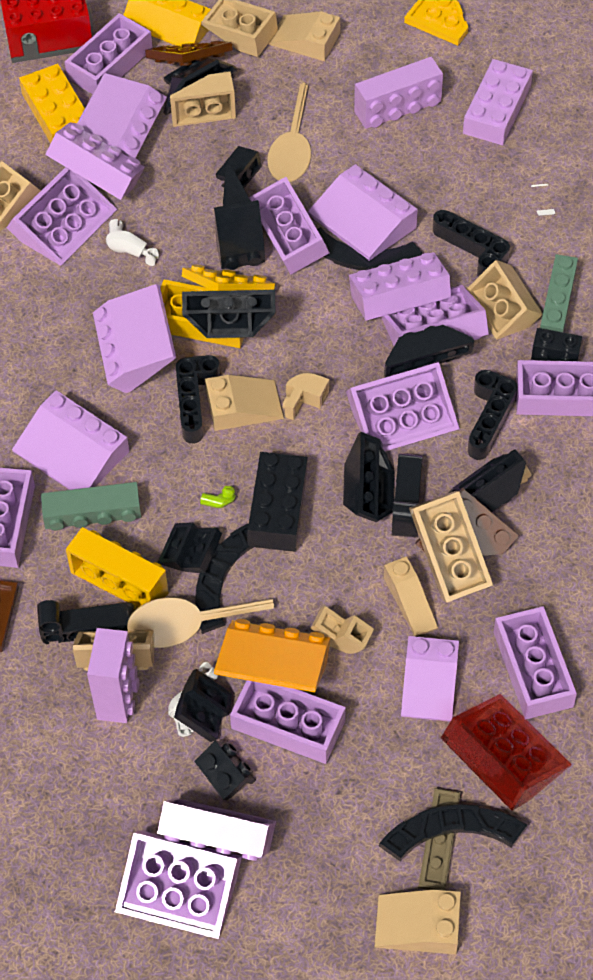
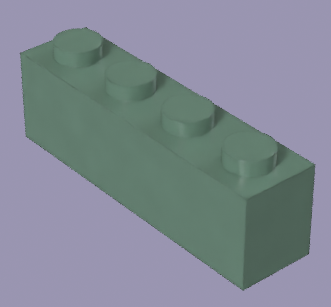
(559, 293)
(90, 506)

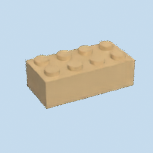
(451, 546)

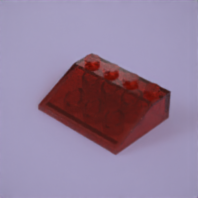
(504, 751)

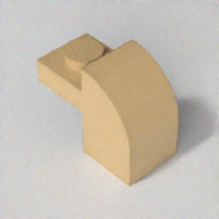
(306, 389)
(346, 635)

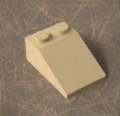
(243, 24)
(308, 34)
(204, 101)
(14, 194)
(242, 401)
(419, 921)

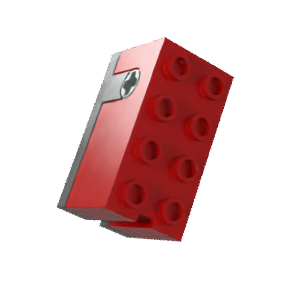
(45, 27)

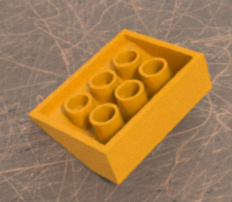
(273, 655)

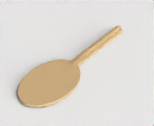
(291, 151)
(179, 619)

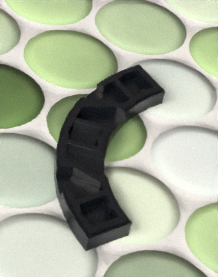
(348, 257)
(210, 583)
(448, 820)

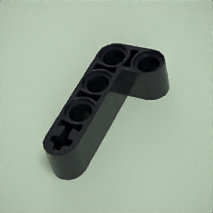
(471, 239)
(197, 373)
(500, 395)
(406, 494)
(65, 625)

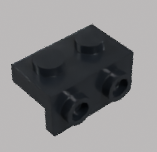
(555, 346)
(224, 769)

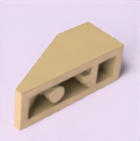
(409, 596)

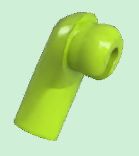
(221, 500)

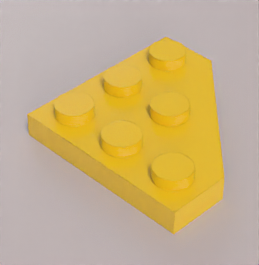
(439, 18)
(225, 280)

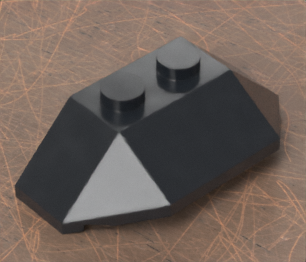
(195, 72)
(229, 312)
(426, 348)
(368, 479)
(495, 481)

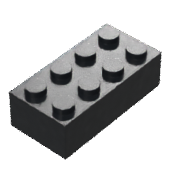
(277, 501)

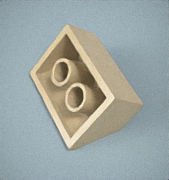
(505, 299)
(142, 648)

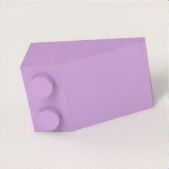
(429, 678)

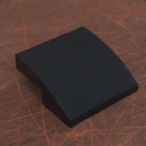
(190, 548)
(203, 705)

